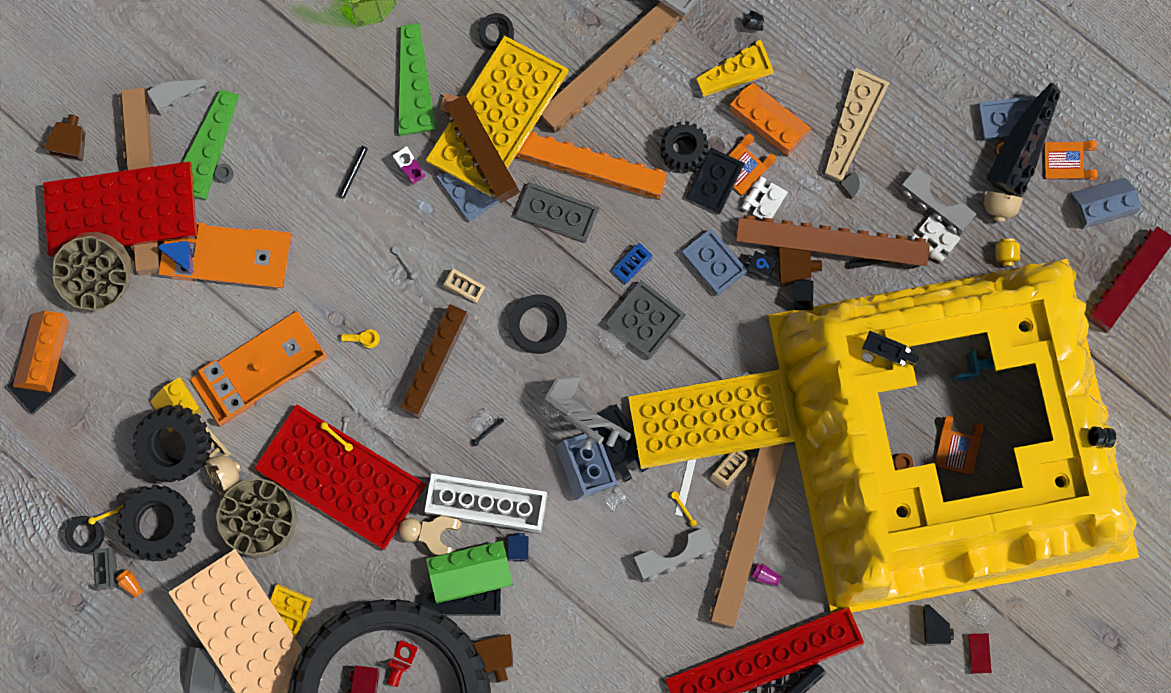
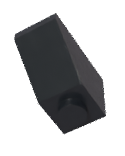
(936, 628)

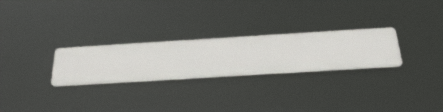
(685, 485)

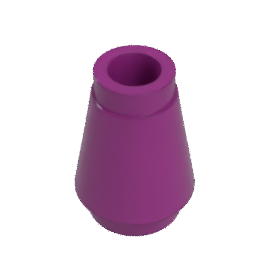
(764, 574)

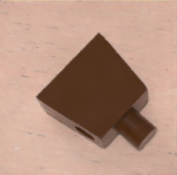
(67, 139)
(796, 265)
(496, 655)

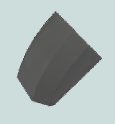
(202, 673)

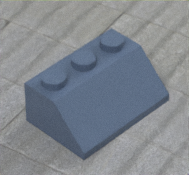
(1106, 202)
(585, 469)

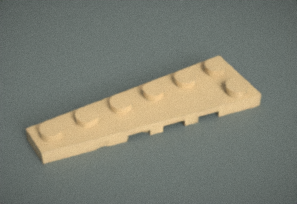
(859, 109)

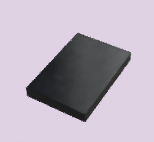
(715, 180)
(36, 399)

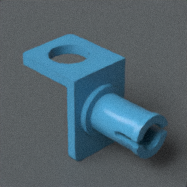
(974, 366)

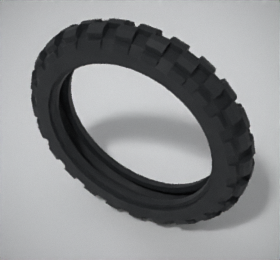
(389, 615)

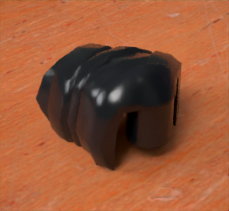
(753, 21)

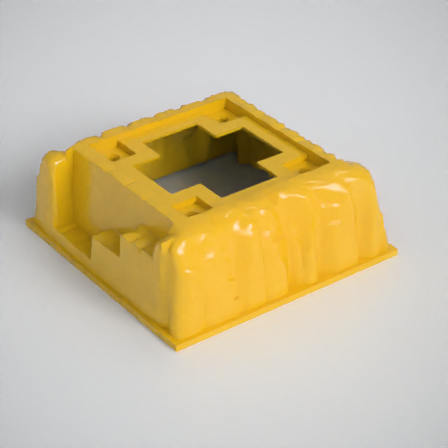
(969, 543)

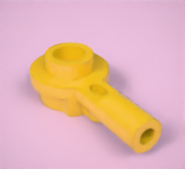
(368, 338)

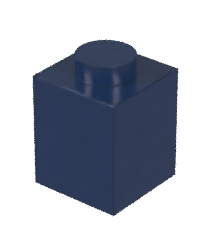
(518, 548)

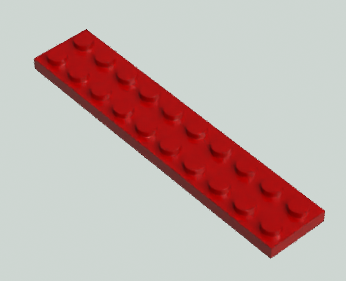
(773, 657)

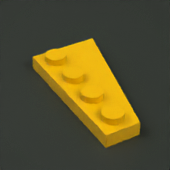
(743, 68)

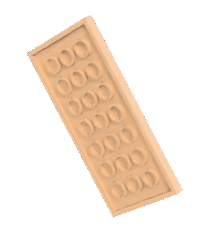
(238, 626)

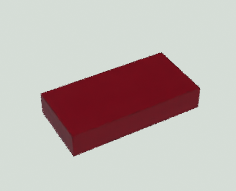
(979, 653)

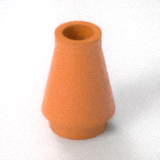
(129, 583)

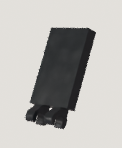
(624, 450)

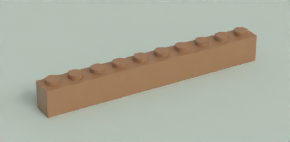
(610, 66)
(139, 155)
(747, 535)

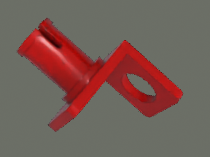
(399, 667)

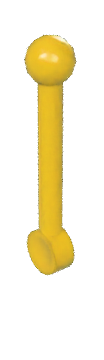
(348, 447)
(675, 495)
(92, 520)

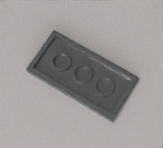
(557, 212)

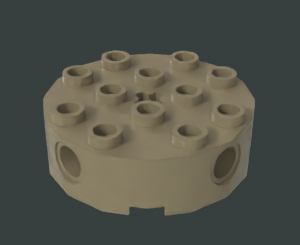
(97, 253)
(238, 512)

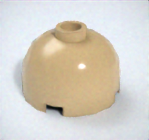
(1002, 205)
(222, 472)

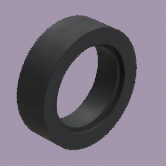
(524, 305)

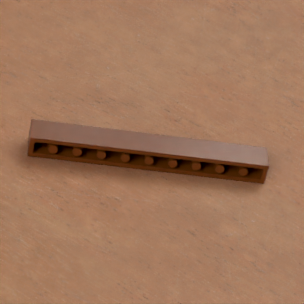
(832, 241)

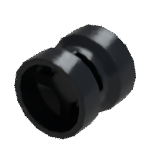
(1101, 437)

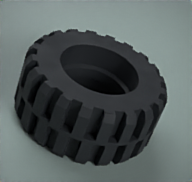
(151, 453)
(138, 505)

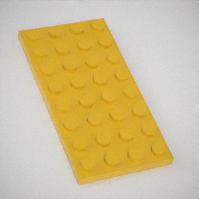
(508, 103)
(711, 419)

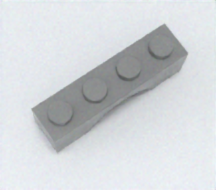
(955, 217)
(652, 564)

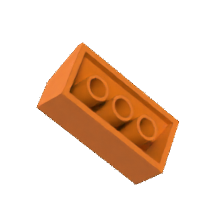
(769, 119)
(41, 351)

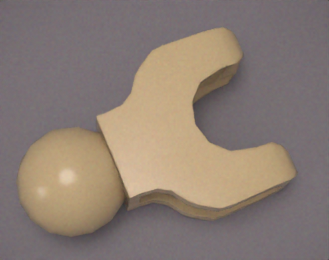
(429, 532)

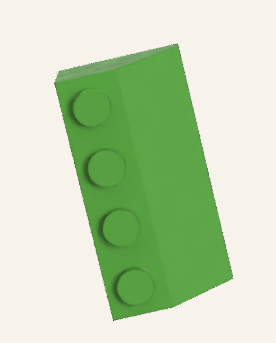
(469, 572)

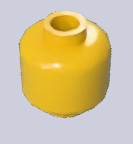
(1007, 252)

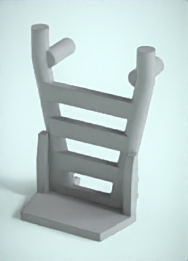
(563, 400)

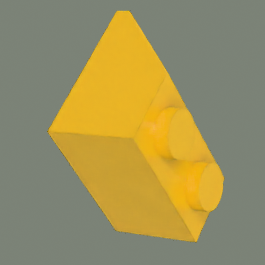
(176, 394)

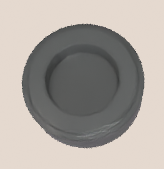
(223, 173)

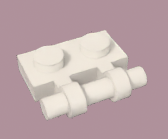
(770, 201)
(940, 236)

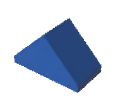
(180, 253)

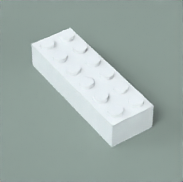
(486, 503)

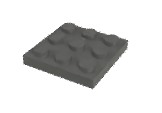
(645, 319)

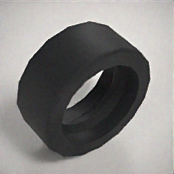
(492, 18)
(69, 531)

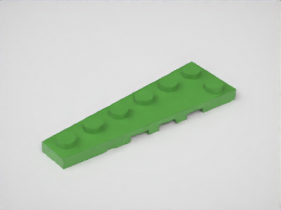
(414, 97)
(210, 142)

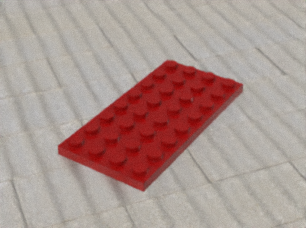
(127, 205)
(346, 485)

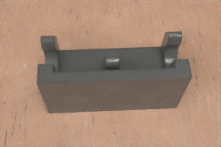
(105, 569)

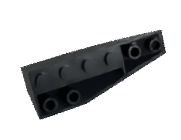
(1024, 145)

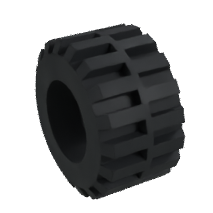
(684, 132)

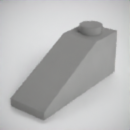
(172, 94)

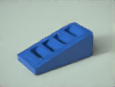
(642, 262)

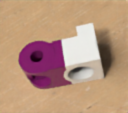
(409, 165)

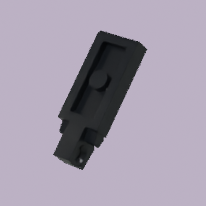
(889, 350)

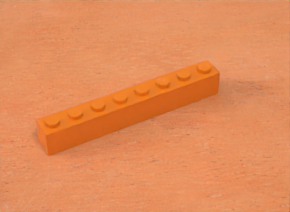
(593, 165)

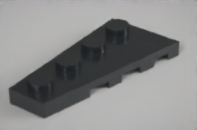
(479, 604)

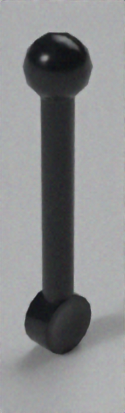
(475, 442)

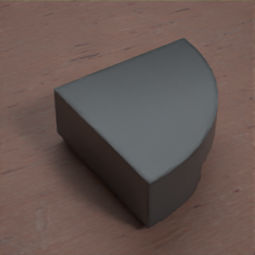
(851, 184)

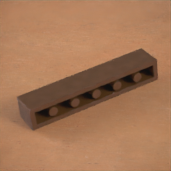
(482, 148)
(434, 361)

